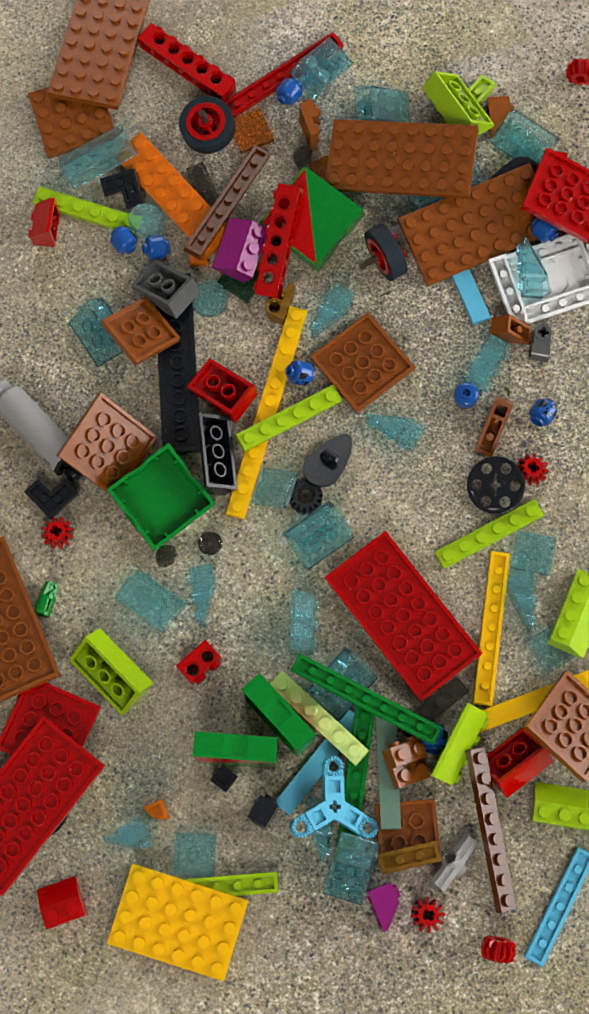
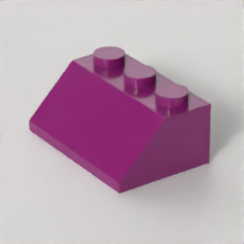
(239, 249)
(384, 904)

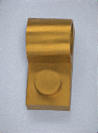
(283, 305)

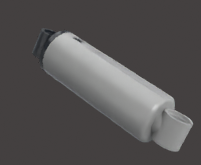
(35, 428)

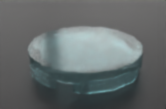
(146, 220)
(211, 299)

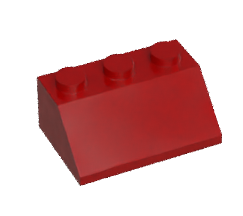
(517, 762)

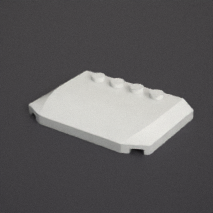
(568, 278)

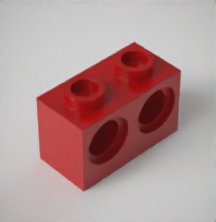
(195, 659)

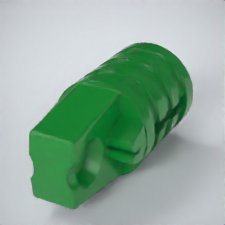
(46, 599)

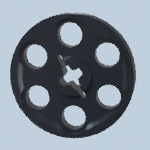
(488, 479)

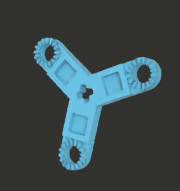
(322, 814)

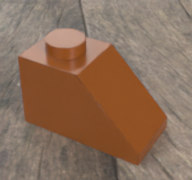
(497, 109)
(511, 329)

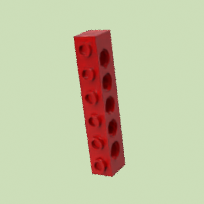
(162, 52)
(294, 196)

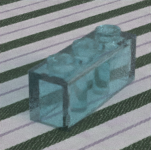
(488, 364)

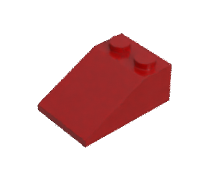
(223, 390)

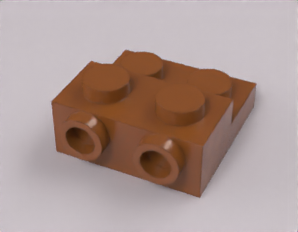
(309, 122)
(406, 762)

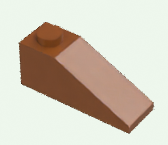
(494, 426)

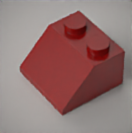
(45, 223)
(61, 903)

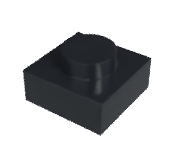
(224, 778)

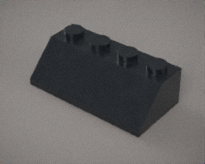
(217, 454)

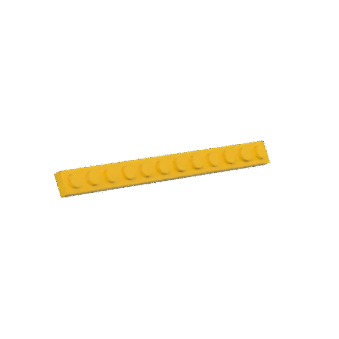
(268, 407)

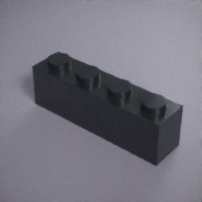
(264, 811)

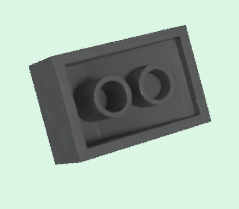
(166, 288)

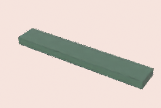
(388, 797)

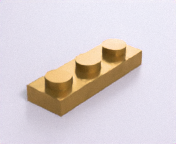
(409, 857)

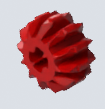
(578, 71)
(538, 467)
(50, 537)
(435, 916)
(498, 949)

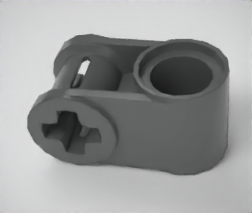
(540, 346)

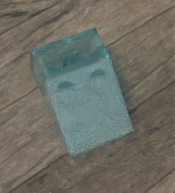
(321, 67)
(381, 104)
(351, 868)

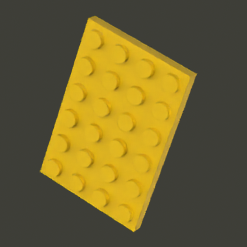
(177, 922)

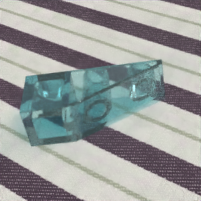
(531, 272)
(335, 308)
(400, 429)
(204, 586)
(520, 591)
(320, 835)

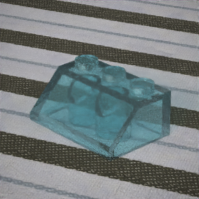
(523, 137)
(92, 334)
(318, 535)
(150, 601)
(303, 623)
(351, 666)
(133, 835)

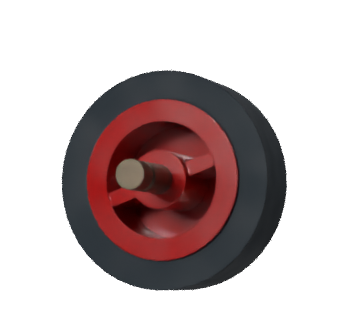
(207, 124)
(384, 252)

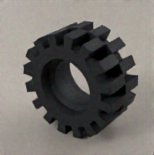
(305, 507)

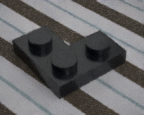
(125, 183)
(51, 502)

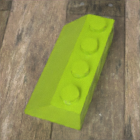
(455, 101)
(572, 622)
(110, 671)
(461, 738)
(560, 806)

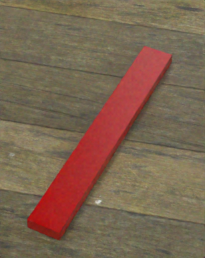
(267, 84)

